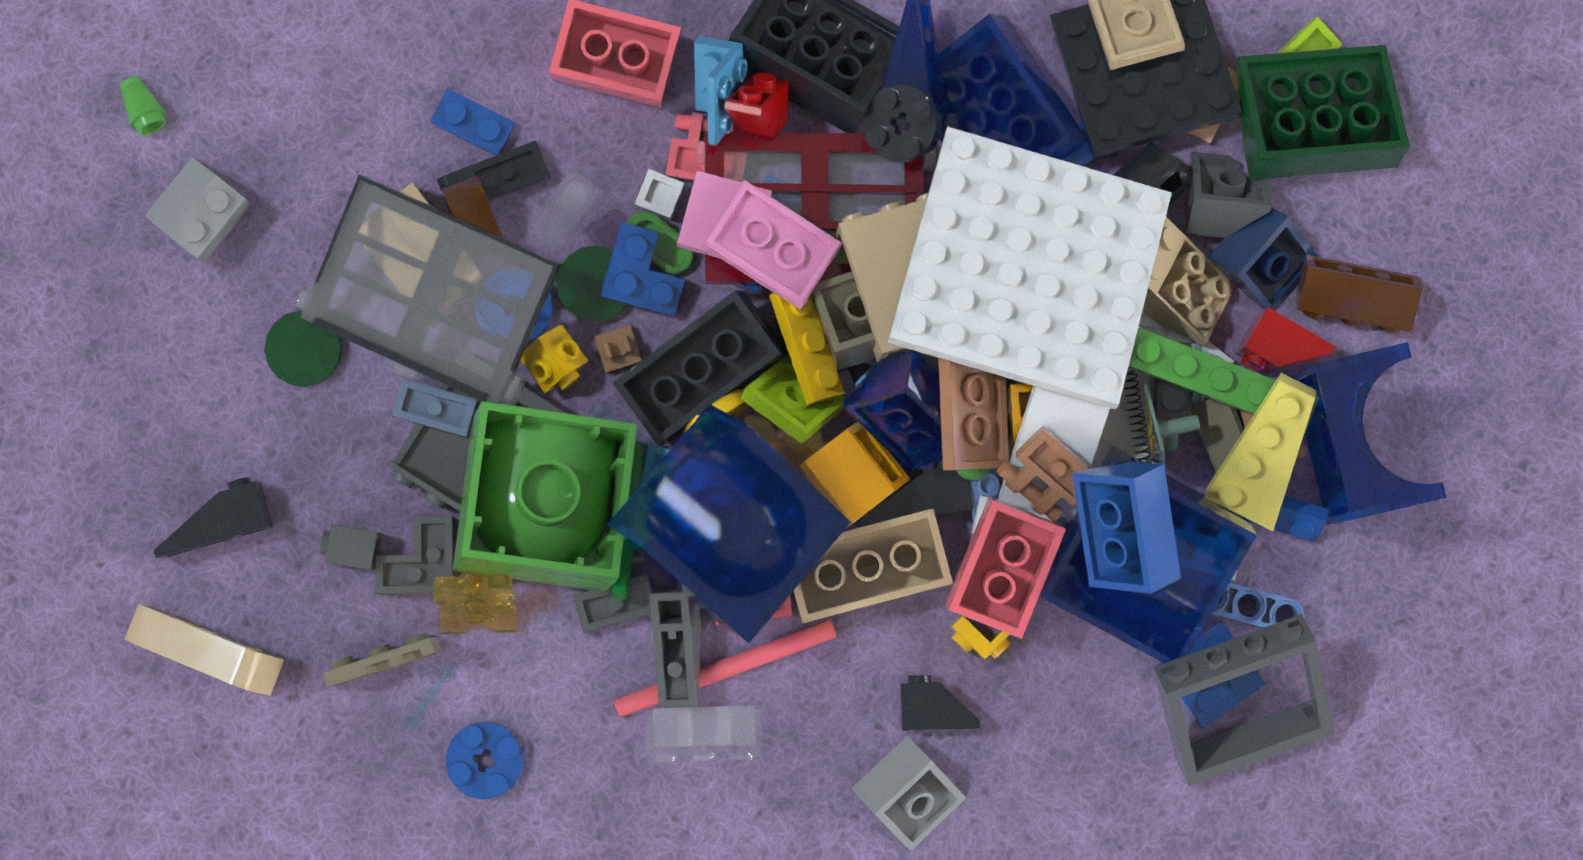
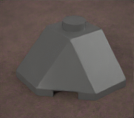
(1222, 196)

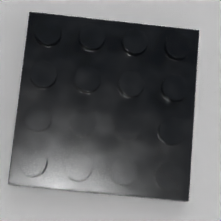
(1151, 96)

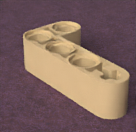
(204, 650)

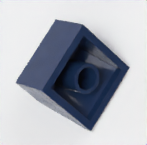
(1264, 258)

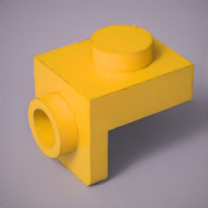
(970, 638)

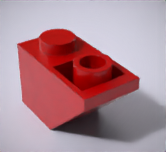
(759, 105)

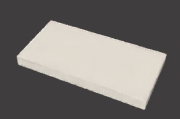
(1071, 421)

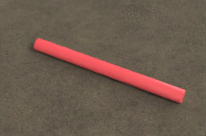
(735, 664)

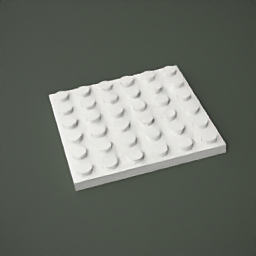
(1030, 268)

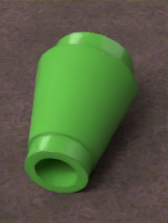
(142, 107)

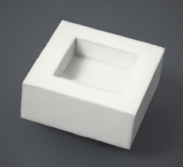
(659, 194)

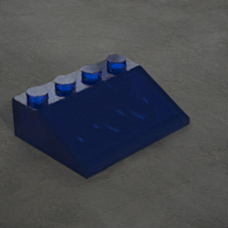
(1003, 93)

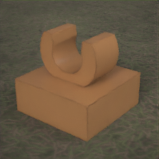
(618, 349)

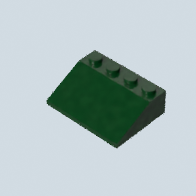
(1320, 112)

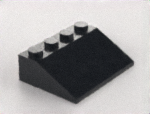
(823, 51)

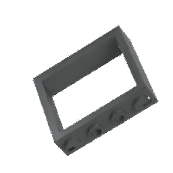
(1257, 738)

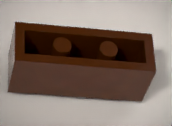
(1358, 294)

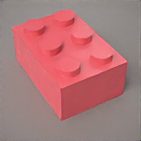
(615, 53)
(1005, 567)

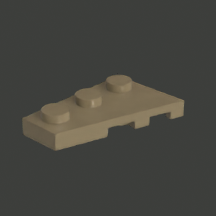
(382, 659)

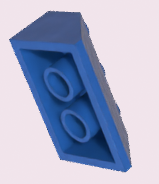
(1127, 527)

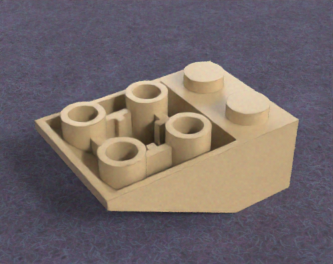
(1185, 287)

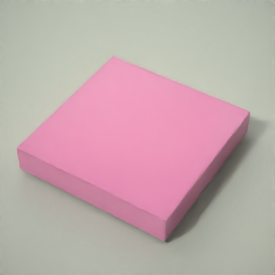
(705, 206)

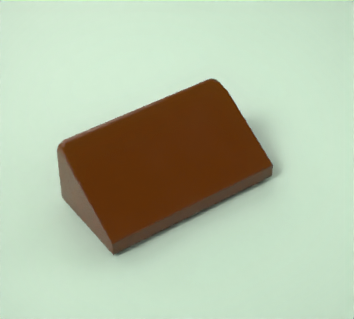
(469, 202)

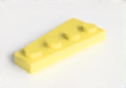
(1262, 460)

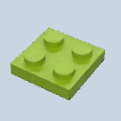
(781, 401)

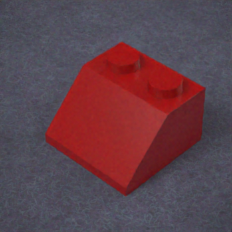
(1279, 343)

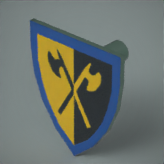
(1168, 429)

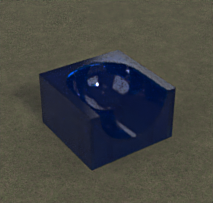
(729, 522)
(1169, 621)

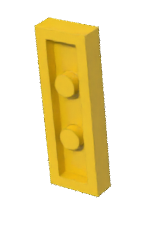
(808, 350)

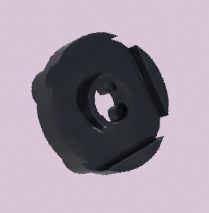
(881, 123)

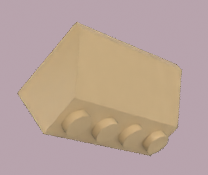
(875, 567)

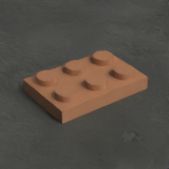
(972, 417)

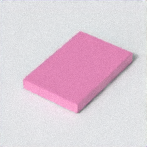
(772, 244)

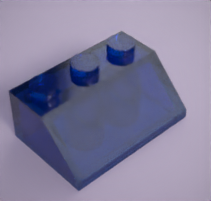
(901, 408)

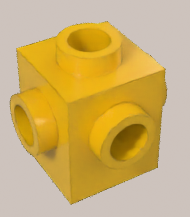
(554, 359)

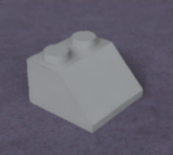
(198, 210)
(908, 793)

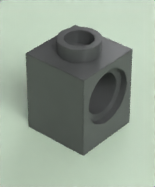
(350, 547)

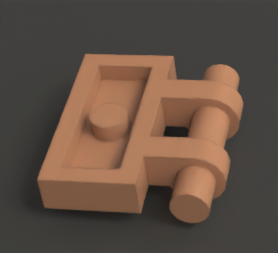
(1053, 463)

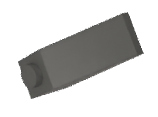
(676, 646)

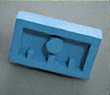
(717, 76)

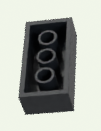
(699, 366)

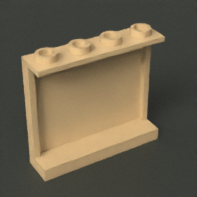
(879, 258)

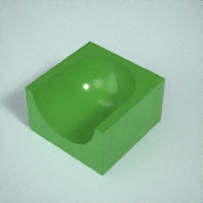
(544, 496)

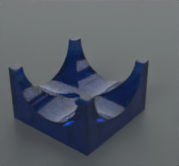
(1345, 468)

